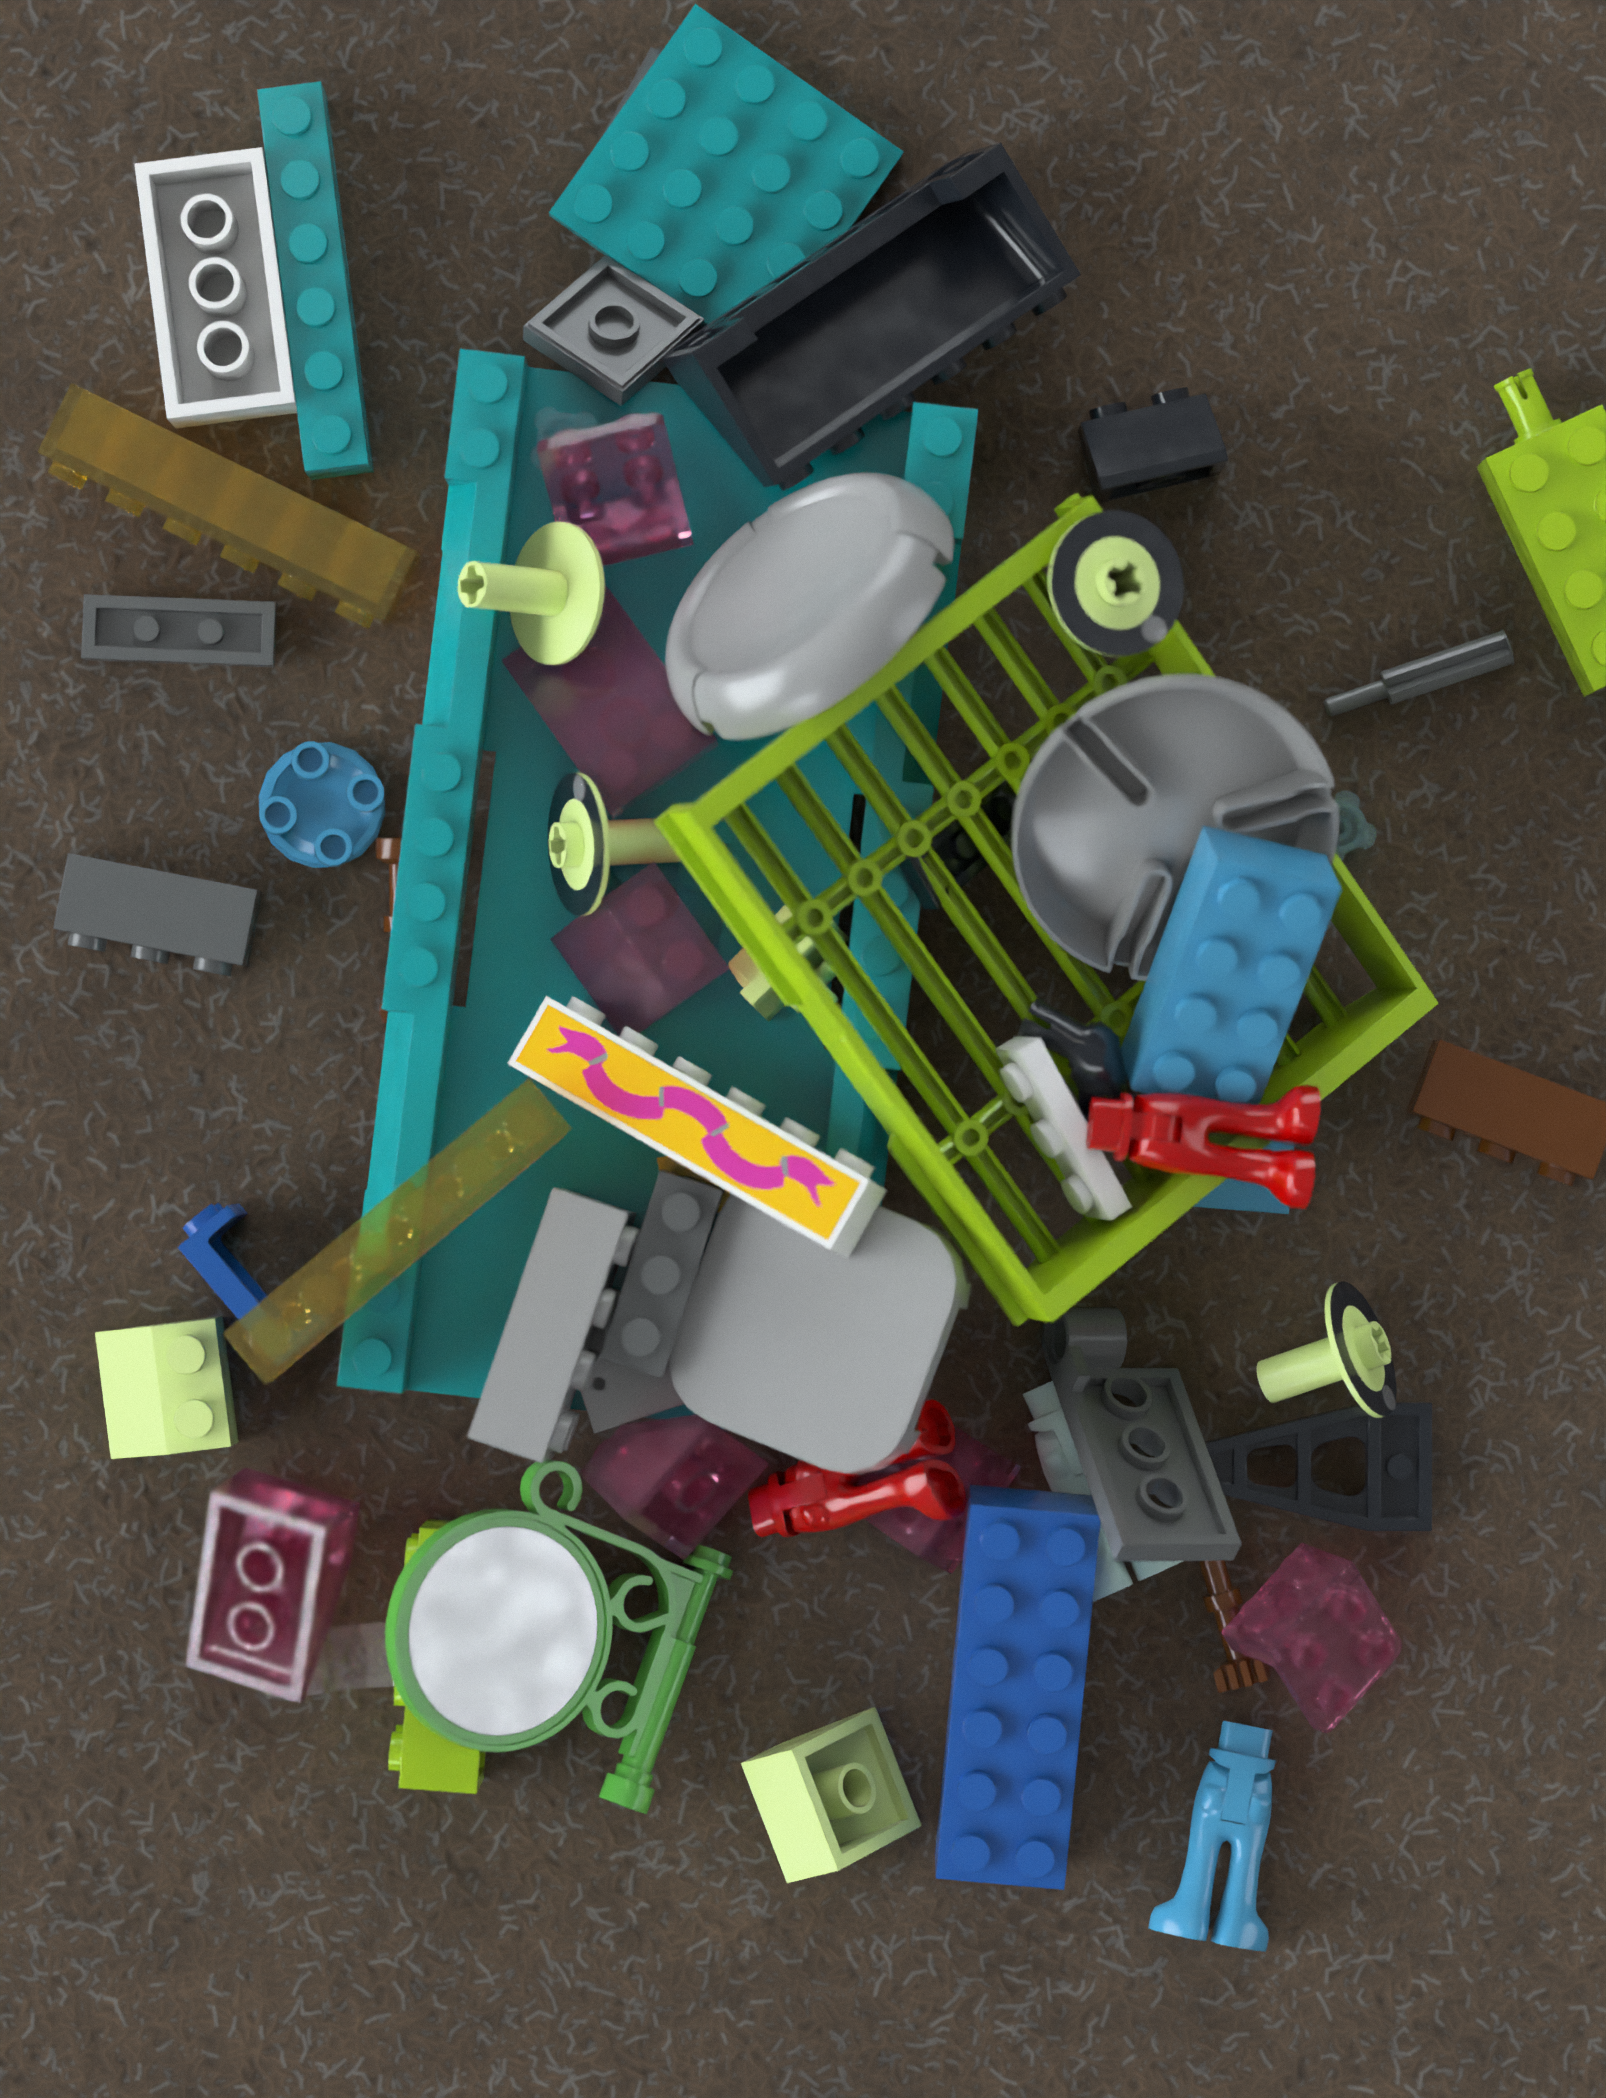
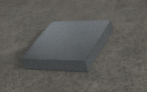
(611, 329)

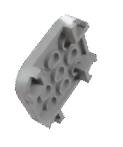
(817, 1345)

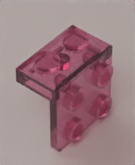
(617, 486)
(1318, 1633)

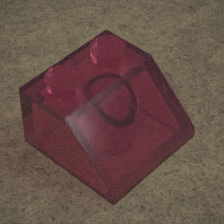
(640, 952)
(673, 1477)

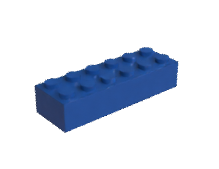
(1017, 1687)

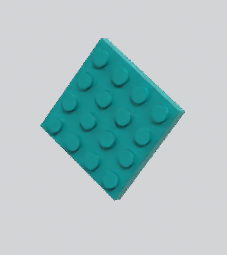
(722, 171)

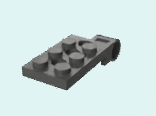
(1084, 1362)

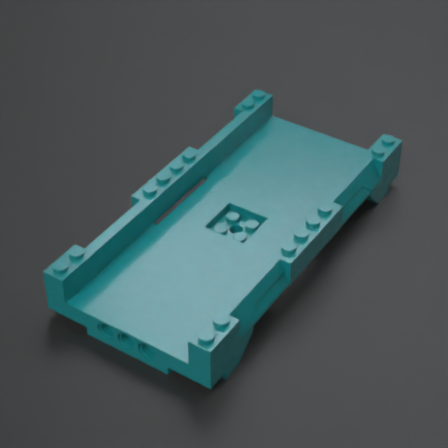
(450, 1063)

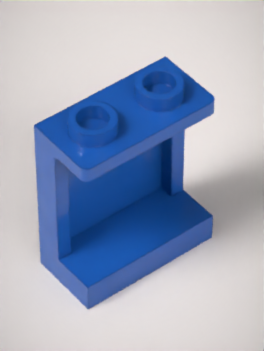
(216, 1262)

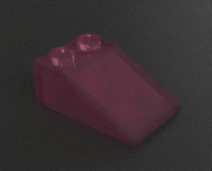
(613, 711)
(269, 1581)

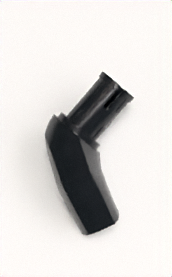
(1091, 1051)

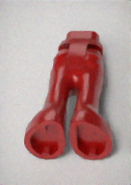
(1173, 1129)
(823, 1499)

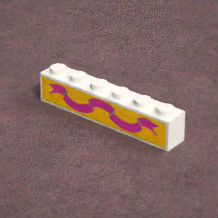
(697, 1126)

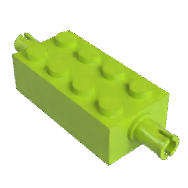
(1555, 514)

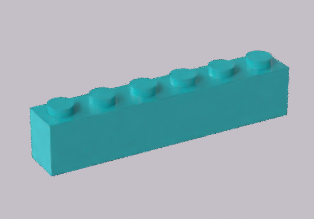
(315, 280)

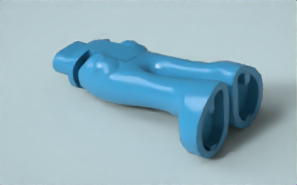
(1235, 1808)

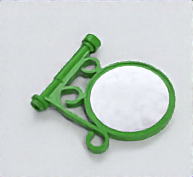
(512, 1625)

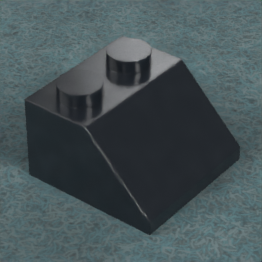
(1151, 445)

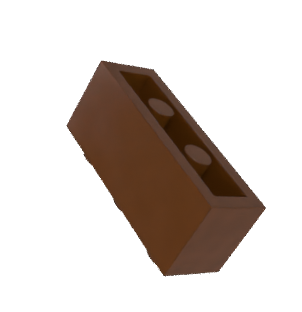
(1510, 1113)

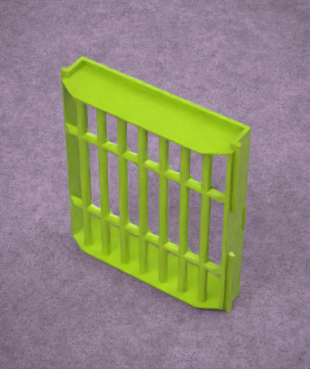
(1093, 1246)

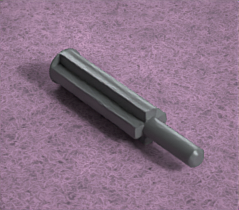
(1428, 673)

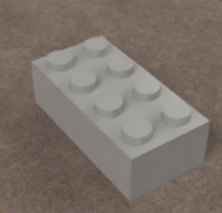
(552, 1325)

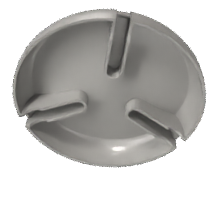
(806, 603)
(1125, 794)

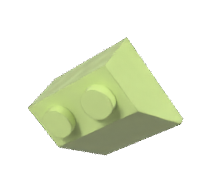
(167, 1388)
(831, 1796)

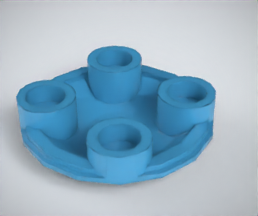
(321, 804)

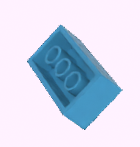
(1229, 968)

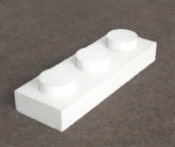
(1060, 1128)

